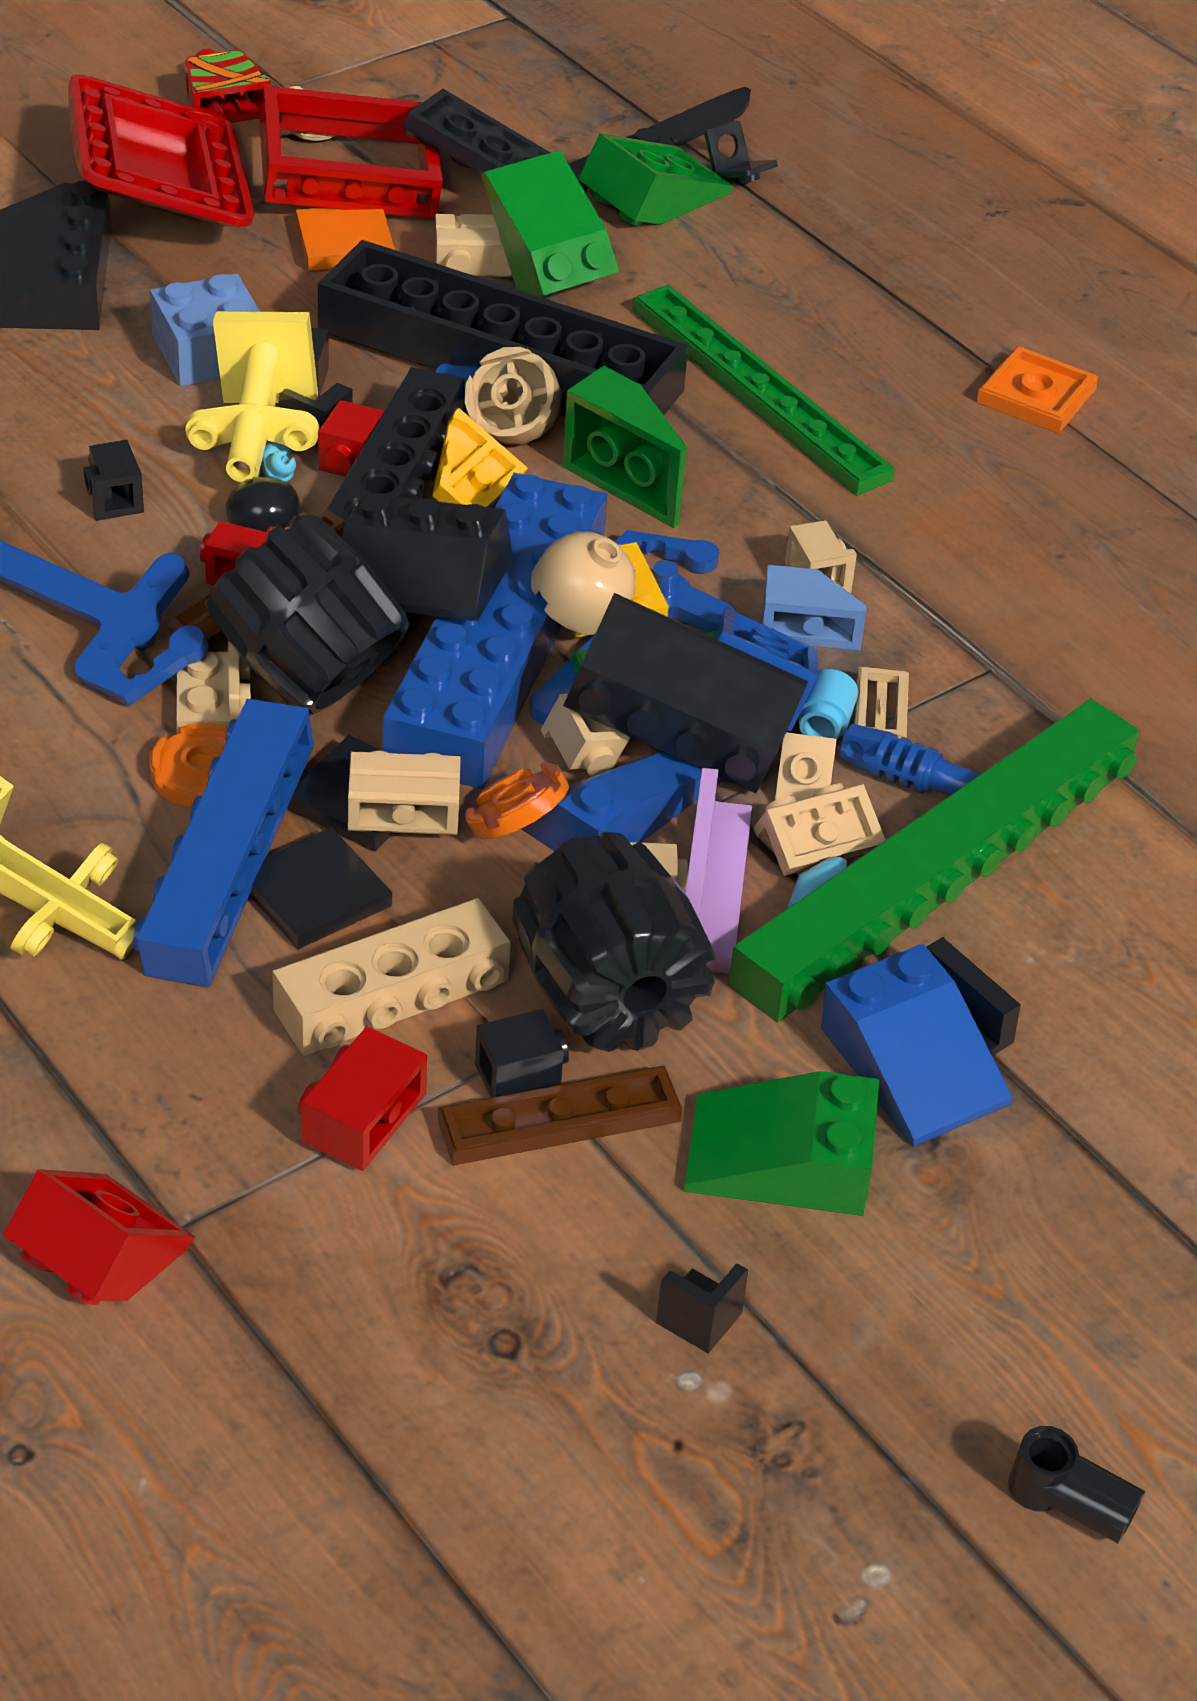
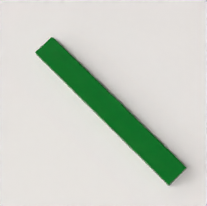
(765, 391)

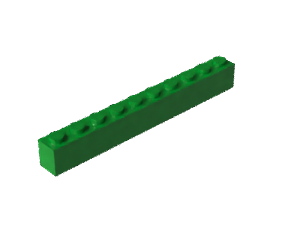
(931, 860)

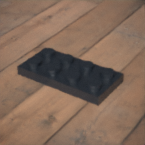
(469, 134)

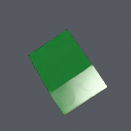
(649, 179)
(548, 225)
(624, 444)
(787, 1142)

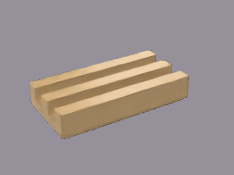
(883, 676)

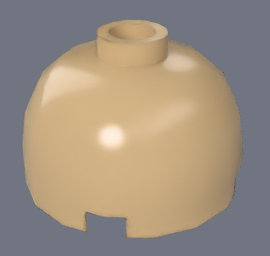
(513, 395)
(580, 578)

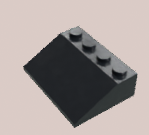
(55, 258)

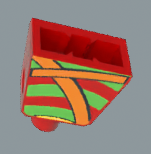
(225, 84)

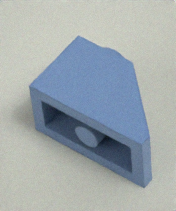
(812, 608)

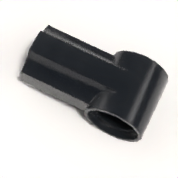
(1071, 1484)

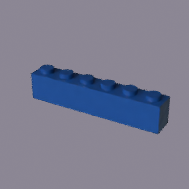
(224, 843)

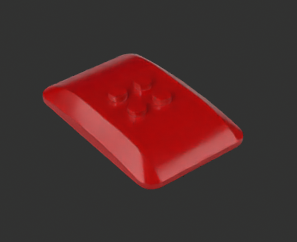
(158, 152)

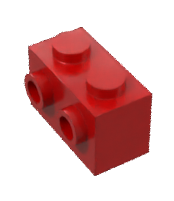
(363, 1097)

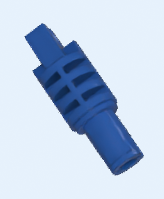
(900, 759)

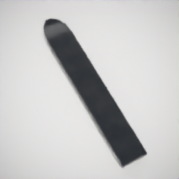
(692, 122)

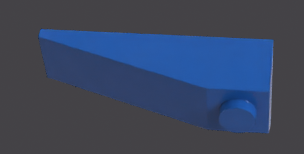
(623, 800)

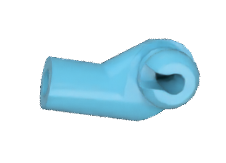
(276, 461)
(815, 877)

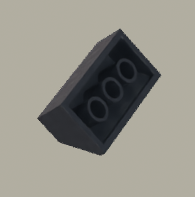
(685, 693)

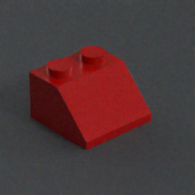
(94, 1234)

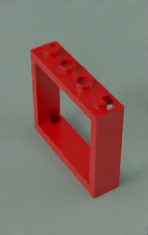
(343, 183)

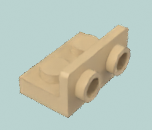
(212, 689)
(821, 827)

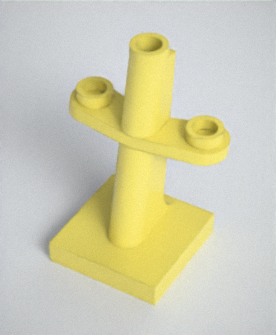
(256, 362)
(62, 899)

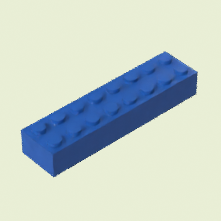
(478, 674)

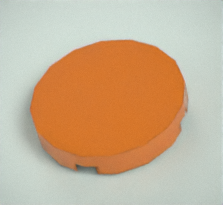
(183, 761)
(516, 801)

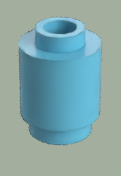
(829, 705)

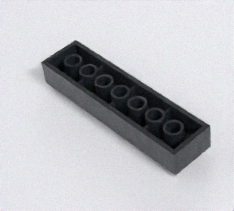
(459, 318)

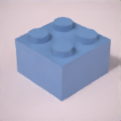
(184, 323)

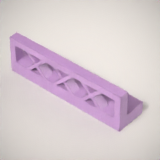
(718, 868)

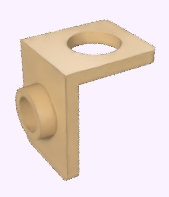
(804, 765)

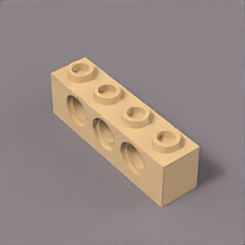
(390, 976)

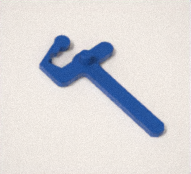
(683, 601)
(125, 619)

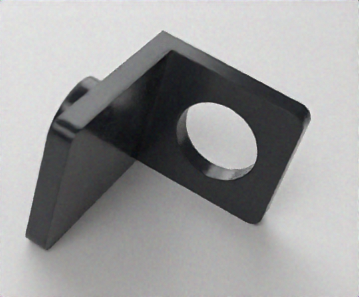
(738, 164)

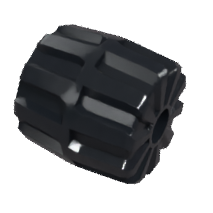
(307, 613)
(613, 941)

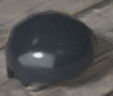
(262, 503)

